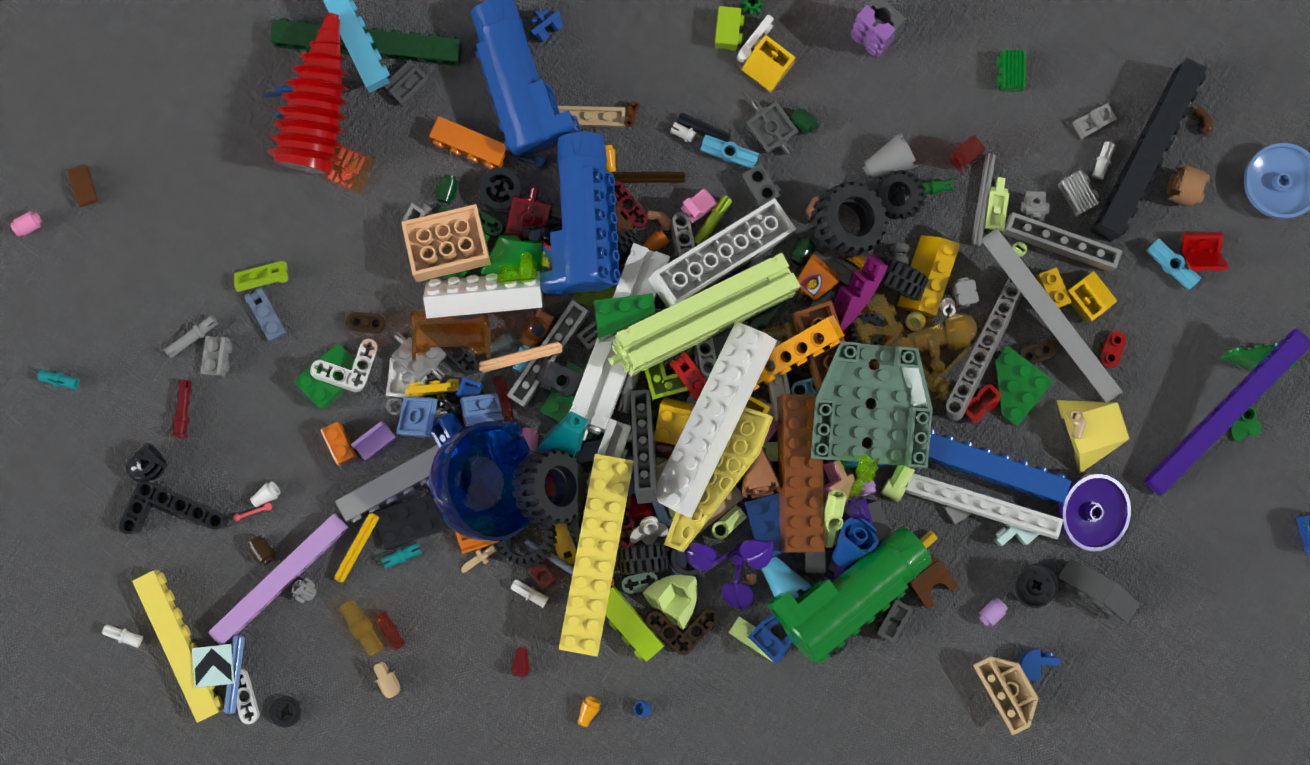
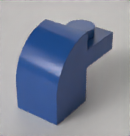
(1032, 660)

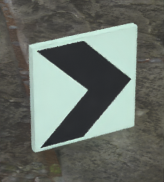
(213, 665)

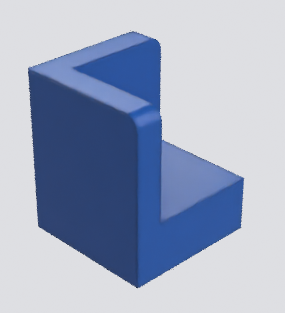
(469, 388)

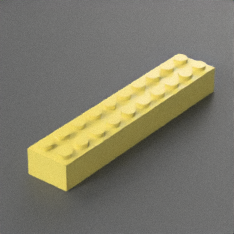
(596, 555)

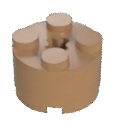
(1187, 185)

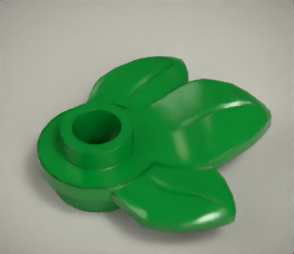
(1246, 426)

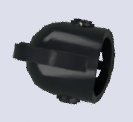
(146, 464)

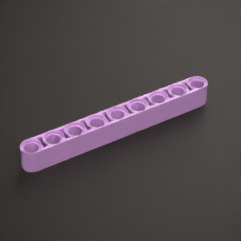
(278, 580)

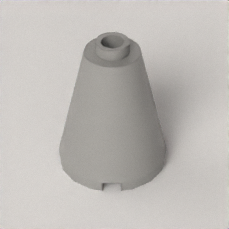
(891, 157)

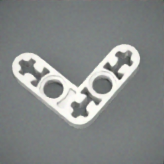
(348, 375)

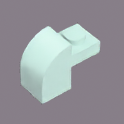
(1006, 534)

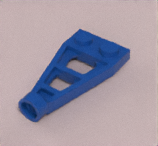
(767, 642)

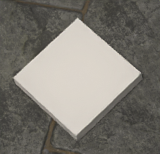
(399, 380)

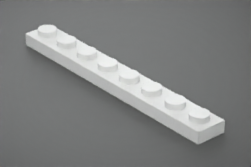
(985, 506)

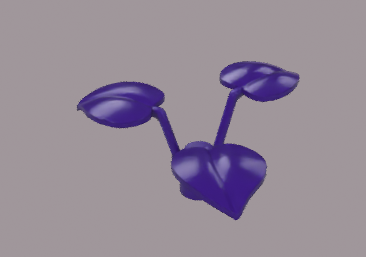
(757, 554)

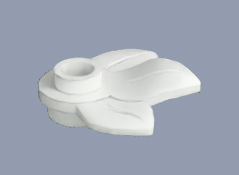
(648, 531)

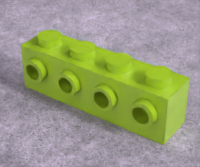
(632, 626)

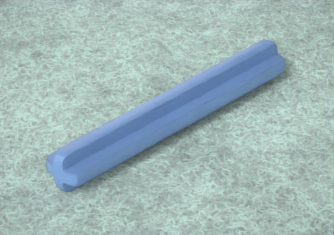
(232, 689)

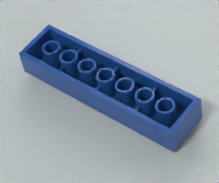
(998, 468)

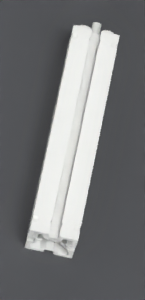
(601, 380)

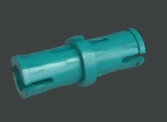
(58, 379)
(401, 555)

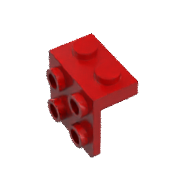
(1203, 251)

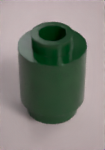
(804, 121)
(446, 189)
(802, 251)

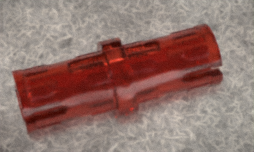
(390, 630)

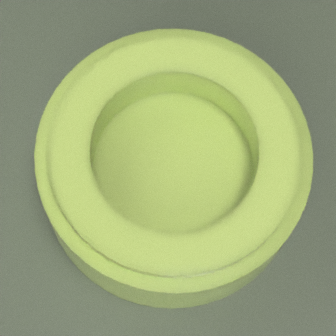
(915, 321)

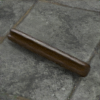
(649, 177)

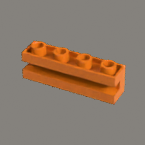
(469, 143)

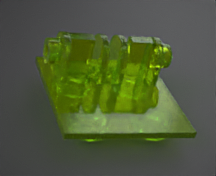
(524, 272)
(866, 473)

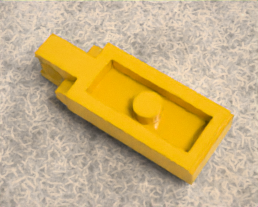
(433, 388)

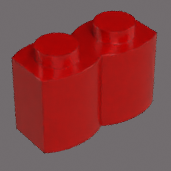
(984, 402)

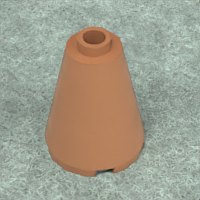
(760, 478)

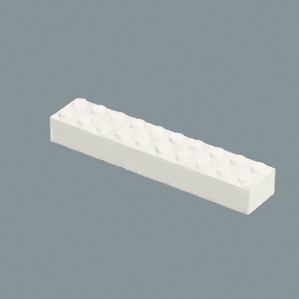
(714, 418)

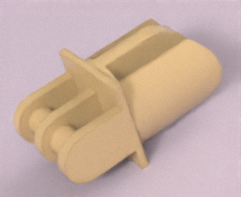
(386, 681)

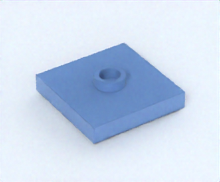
(417, 416)

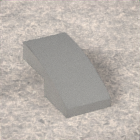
(1094, 121)

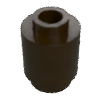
(261, 550)

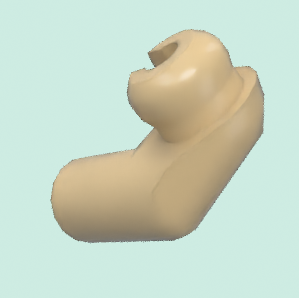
(1079, 423)

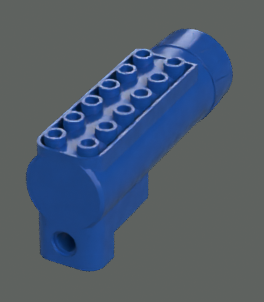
(521, 99)
(586, 247)

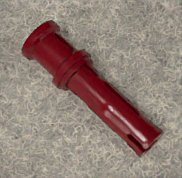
(181, 419)

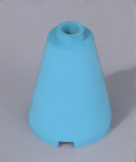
(784, 579)

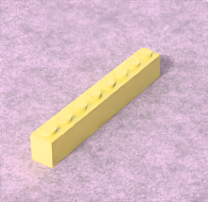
(176, 642)

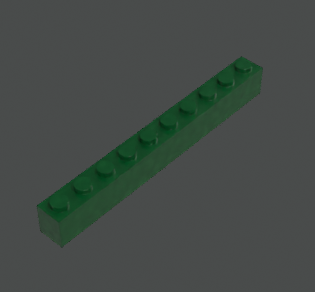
(390, 45)

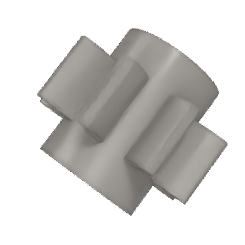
(304, 590)

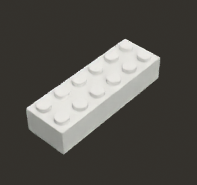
(479, 295)

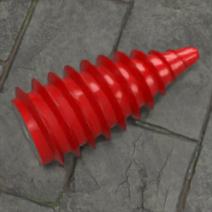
(314, 106)

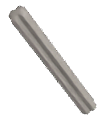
(983, 199)

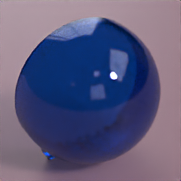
(474, 480)

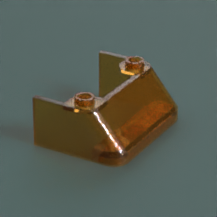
(449, 333)

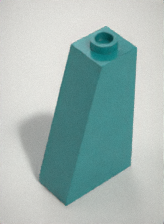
(566, 435)

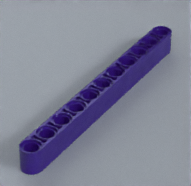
(1228, 411)

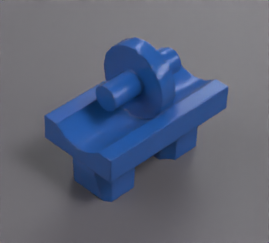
(539, 30)

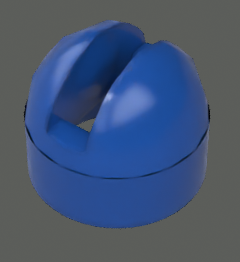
(642, 709)

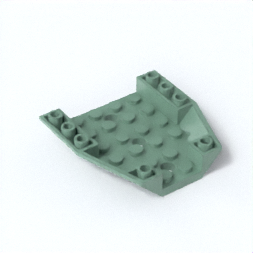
(897, 422)

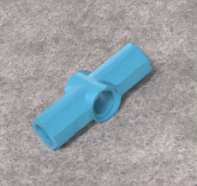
(717, 147)
(1182, 273)

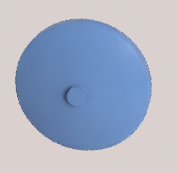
(1279, 181)

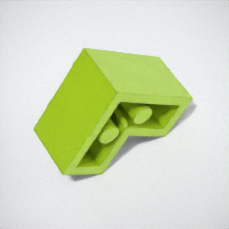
(663, 385)

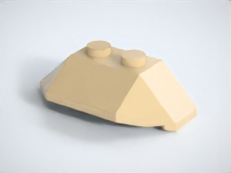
(1009, 691)

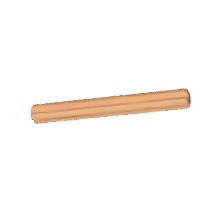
(521, 356)

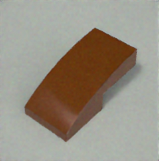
(82, 185)

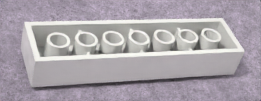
(722, 254)

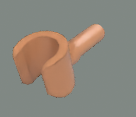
(751, 579)

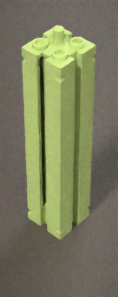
(704, 315)

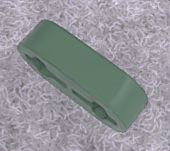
(638, 577)

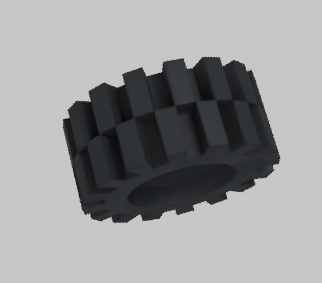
(626, 242)

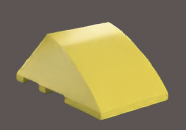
(1102, 433)

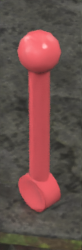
(268, 506)

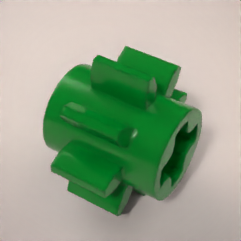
(752, 10)

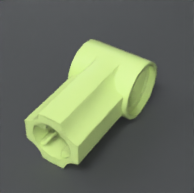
(896, 485)
(729, 522)

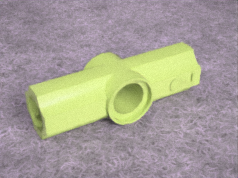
(833, 516)

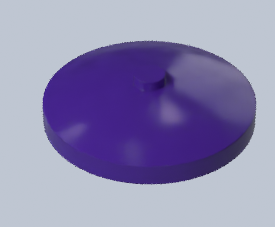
(1095, 512)

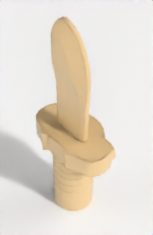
(481, 556)

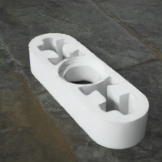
(254, 708)

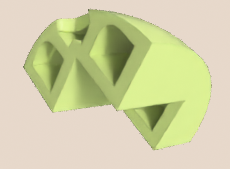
(674, 597)

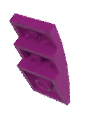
(862, 285)

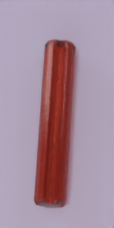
(503, 398)

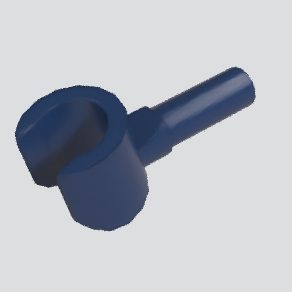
(540, 162)

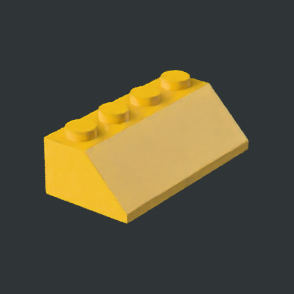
(935, 259)

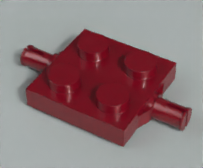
(526, 212)

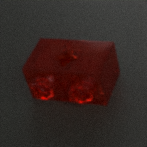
(967, 153)

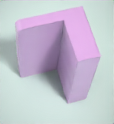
(373, 440)

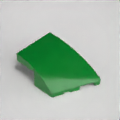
(509, 251)

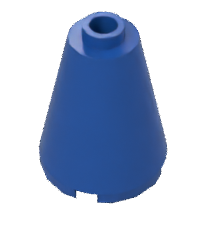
(854, 541)

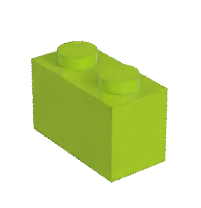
(728, 28)

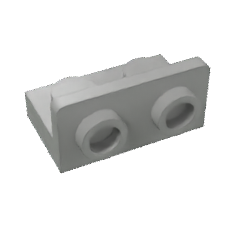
(215, 356)

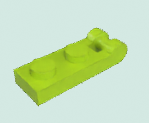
(261, 276)

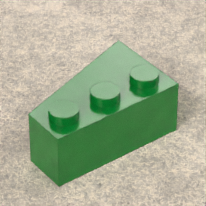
(621, 312)

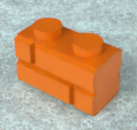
(338, 443)

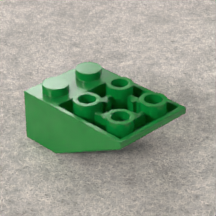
(1250, 356)

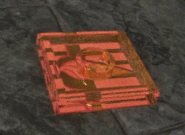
(352, 170)

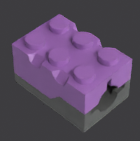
(877, 26)

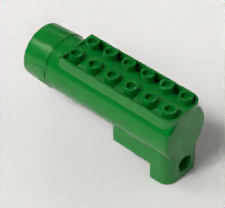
(838, 609)

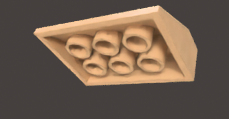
(445, 243)

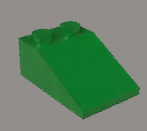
(320, 392)

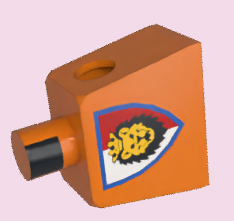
(815, 279)

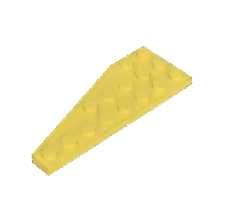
(737, 457)

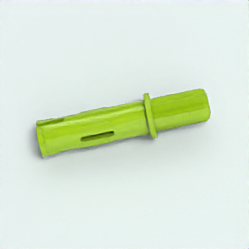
(712, 220)

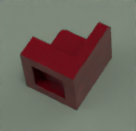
(640, 511)

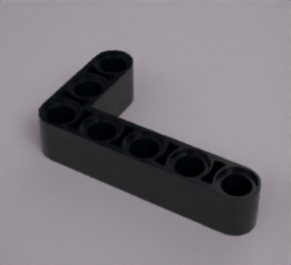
(171, 504)

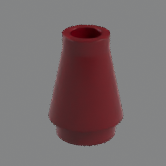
(521, 663)

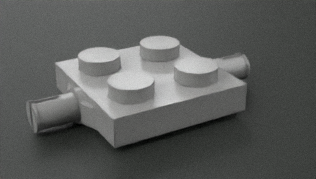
(423, 364)

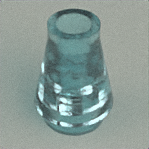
(503, 342)

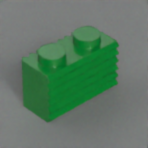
(1012, 70)

